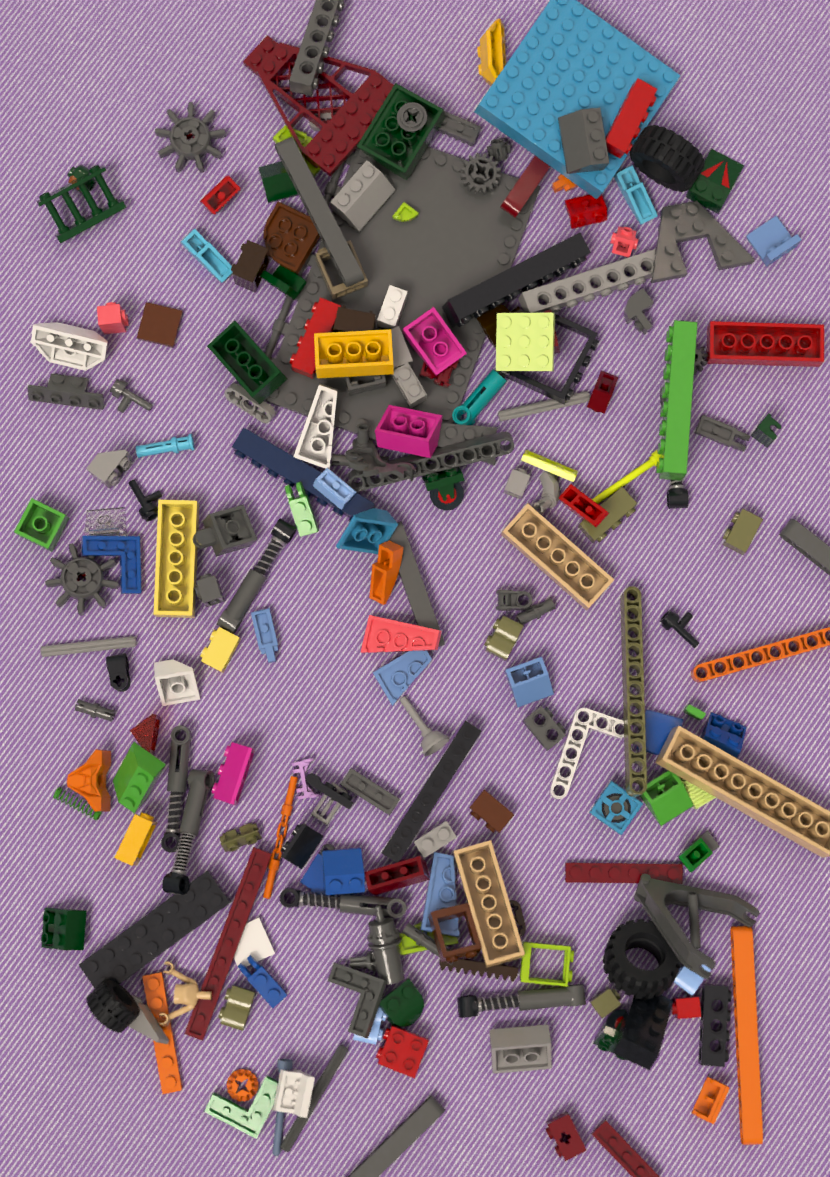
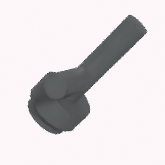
(119, 389)

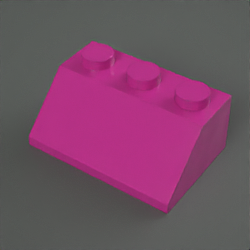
(409, 431)
(233, 773)

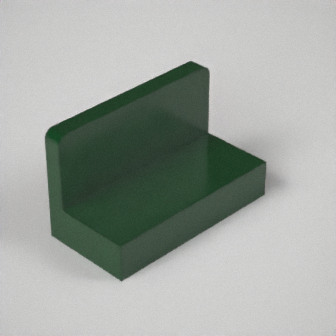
(285, 281)

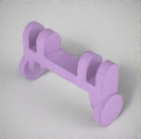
(308, 792)

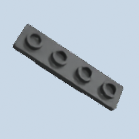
(66, 391)

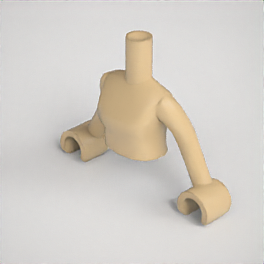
(184, 994)

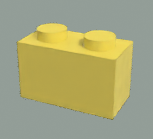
(220, 649)

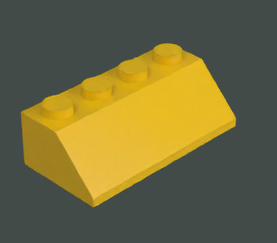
(353, 353)

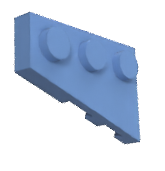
(401, 672)

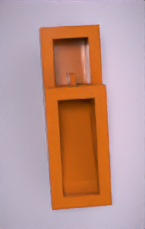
(385, 571)

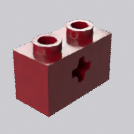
(574, 1144)

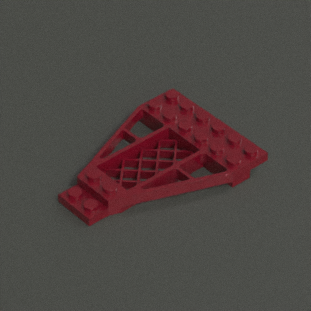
(346, 128)

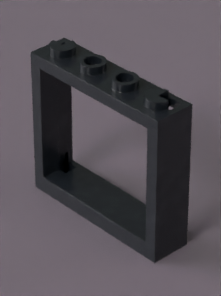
(575, 376)

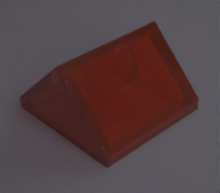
(147, 733)

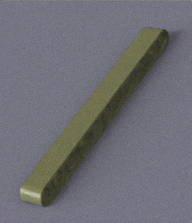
(628, 698)

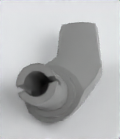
(550, 492)

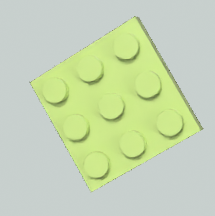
(525, 341)

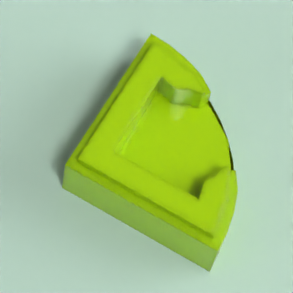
(405, 213)

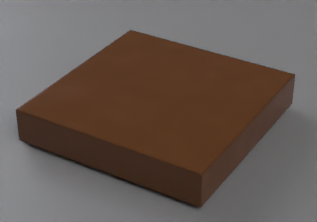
(159, 324)

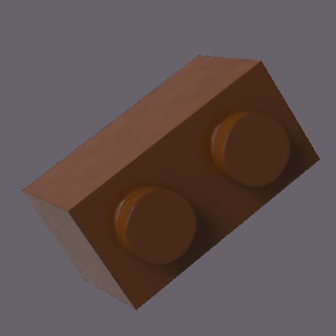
(491, 812)

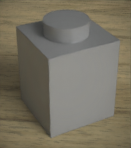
(517, 483)

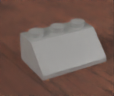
(362, 196)
(520, 1049)

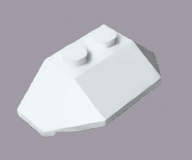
(69, 345)

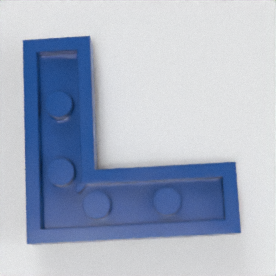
(129, 551)

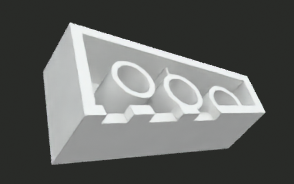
(317, 434)

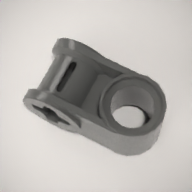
(511, 600)

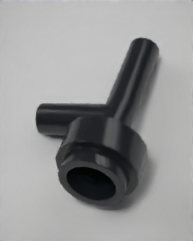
(149, 510)
(670, 619)

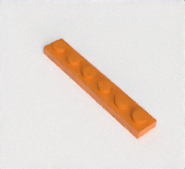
(165, 1053)

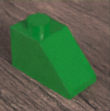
(695, 855)

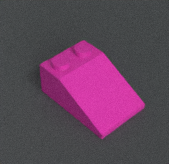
(433, 341)

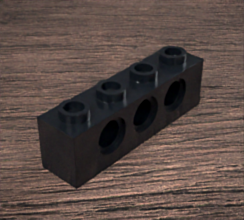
(719, 1056)

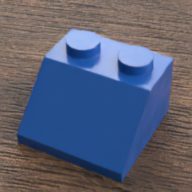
(343, 871)

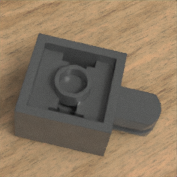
(226, 531)

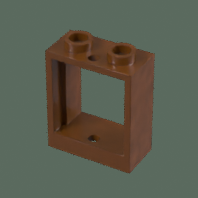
(451, 913)

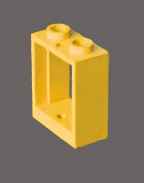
(136, 839)

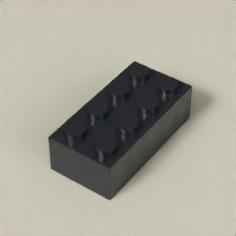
(643, 1029)

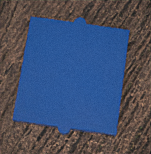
(314, 876)

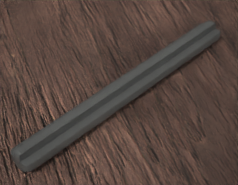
(316, 1095)

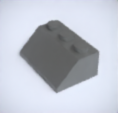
(583, 141)

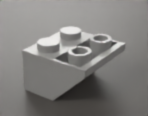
(109, 466)

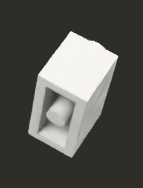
(392, 307)

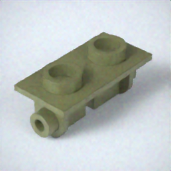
(249, 835)

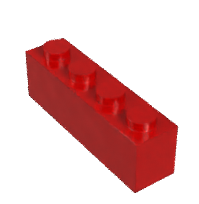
(629, 118)
(321, 322)

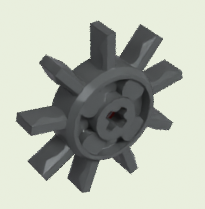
(195, 147)
(81, 589)

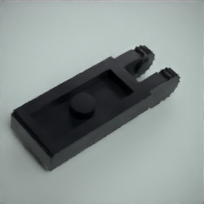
(328, 789)

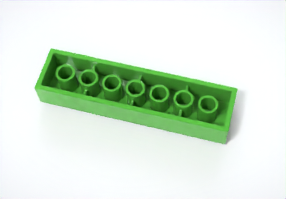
(678, 400)

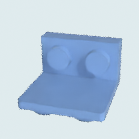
(772, 241)

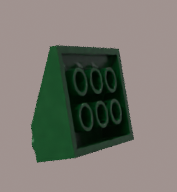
(392, 145)

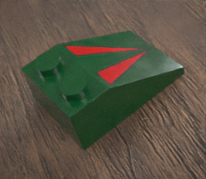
(715, 181)

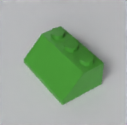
(136, 777)

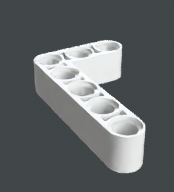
(583, 727)

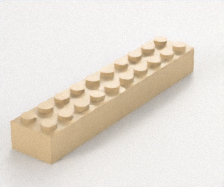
(747, 790)

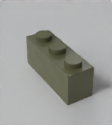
(618, 506)

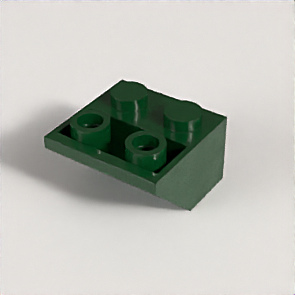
(63, 929)

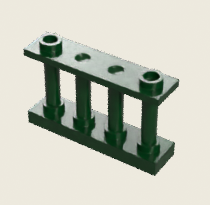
(81, 223)

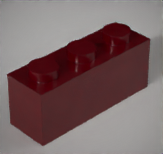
(397, 875)

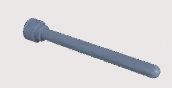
(282, 1064)

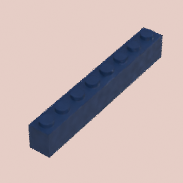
(291, 471)

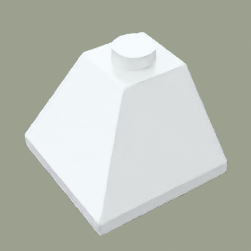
(175, 682)

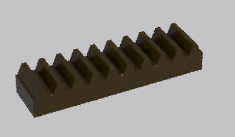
(474, 966)

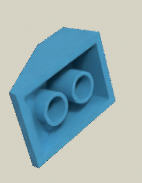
(368, 531)

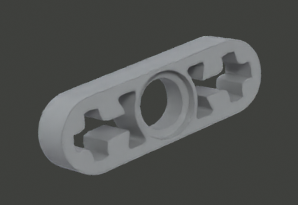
(242, 403)

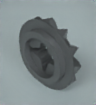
(413, 109)

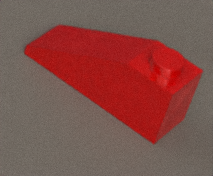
(583, 506)

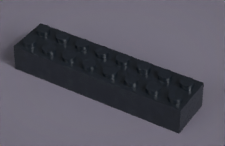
(516, 279)
(156, 931)

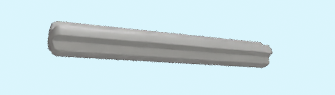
(542, 406)
(88, 646)

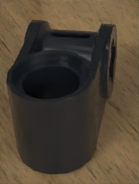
(118, 668)

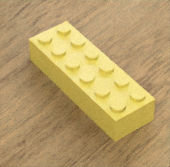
(176, 559)

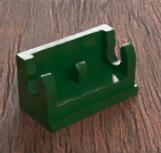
(764, 433)

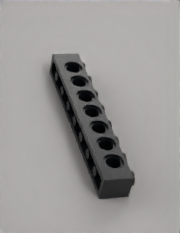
(431, 792)

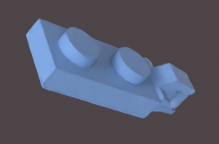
(265, 633)

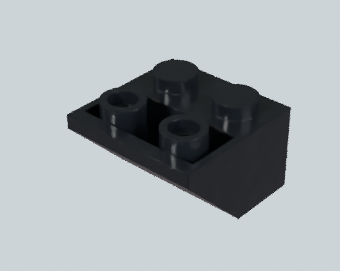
(302, 845)

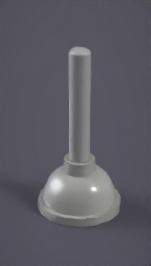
(432, 740)

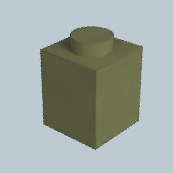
(605, 1002)

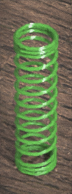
(57, 793)

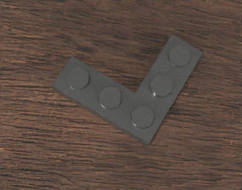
(369, 1000)

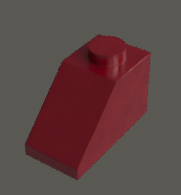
(602, 392)

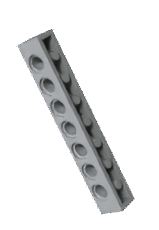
(529, 299)

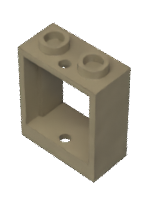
(338, 290)

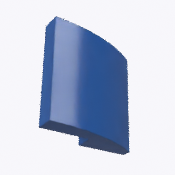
(657, 730)

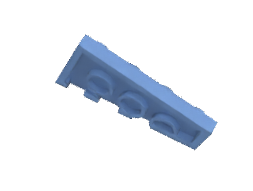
(441, 893)

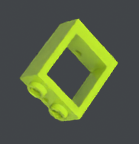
(525, 964)

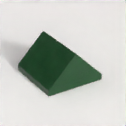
(276, 182)

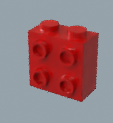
(402, 1050)

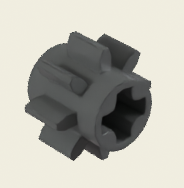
(499, 149)

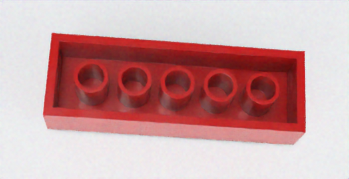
(765, 344)

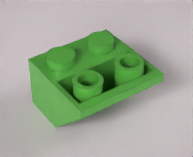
(666, 797)

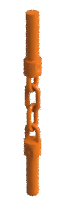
(274, 863)

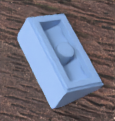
(334, 488)

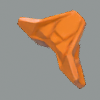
(90, 780)

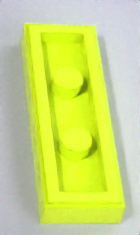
(549, 465)

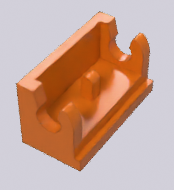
(710, 1100)

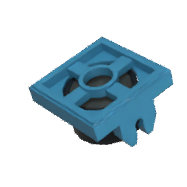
(615, 808)

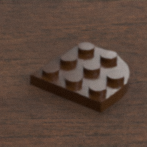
(289, 237)

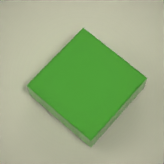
(694, 712)

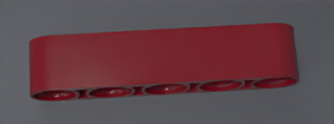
(525, 186)

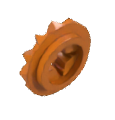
(241, 1075)

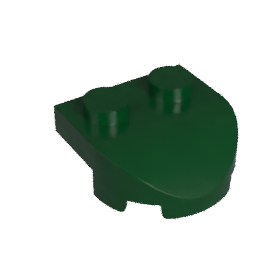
(403, 1004)

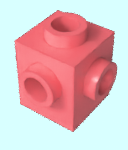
(624, 241)

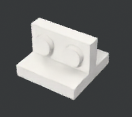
(294, 1092)

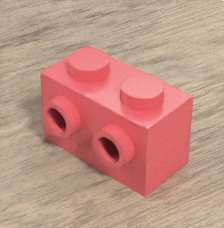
(112, 318)

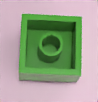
(41, 525)

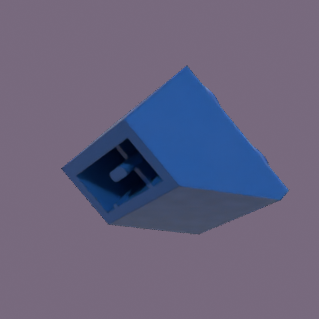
(724, 734)

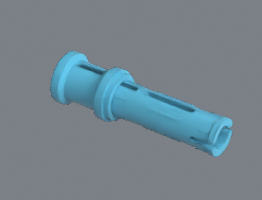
(175, 445)

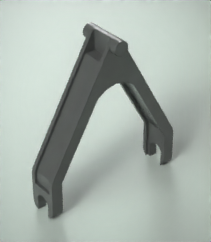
(657, 894)

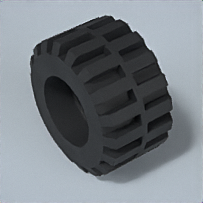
(112, 1005)

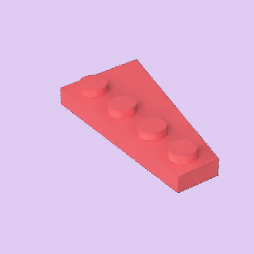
(397, 636)

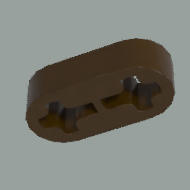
(519, 916)

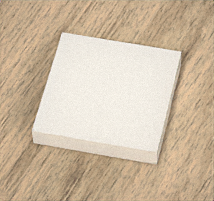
(253, 943)

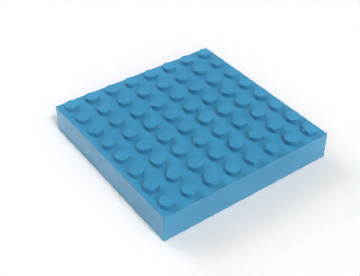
(566, 66)

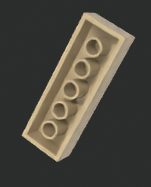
(557, 557)
(489, 903)

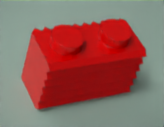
(220, 195)

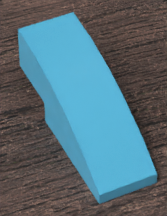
(635, 194)
(207, 255)

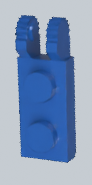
(264, 983)

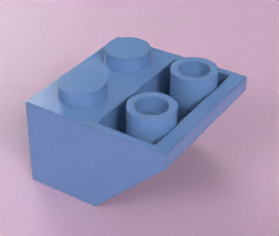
(529, 682)

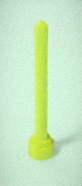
(653, 459)

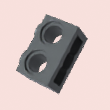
(540, 731)

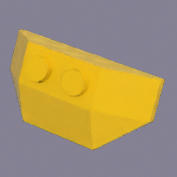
(492, 52)

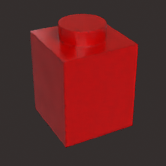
(686, 1007)

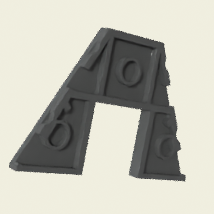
(688, 223)

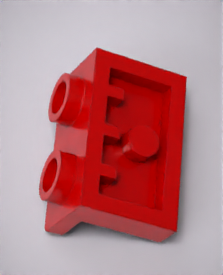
(586, 210)

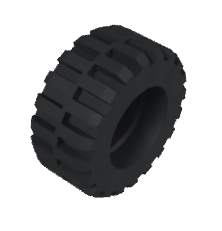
(667, 158)
(631, 978)

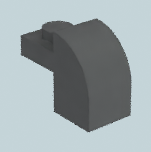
(634, 309)

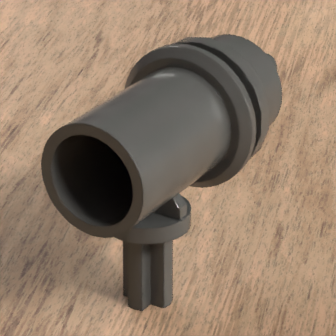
(385, 956)

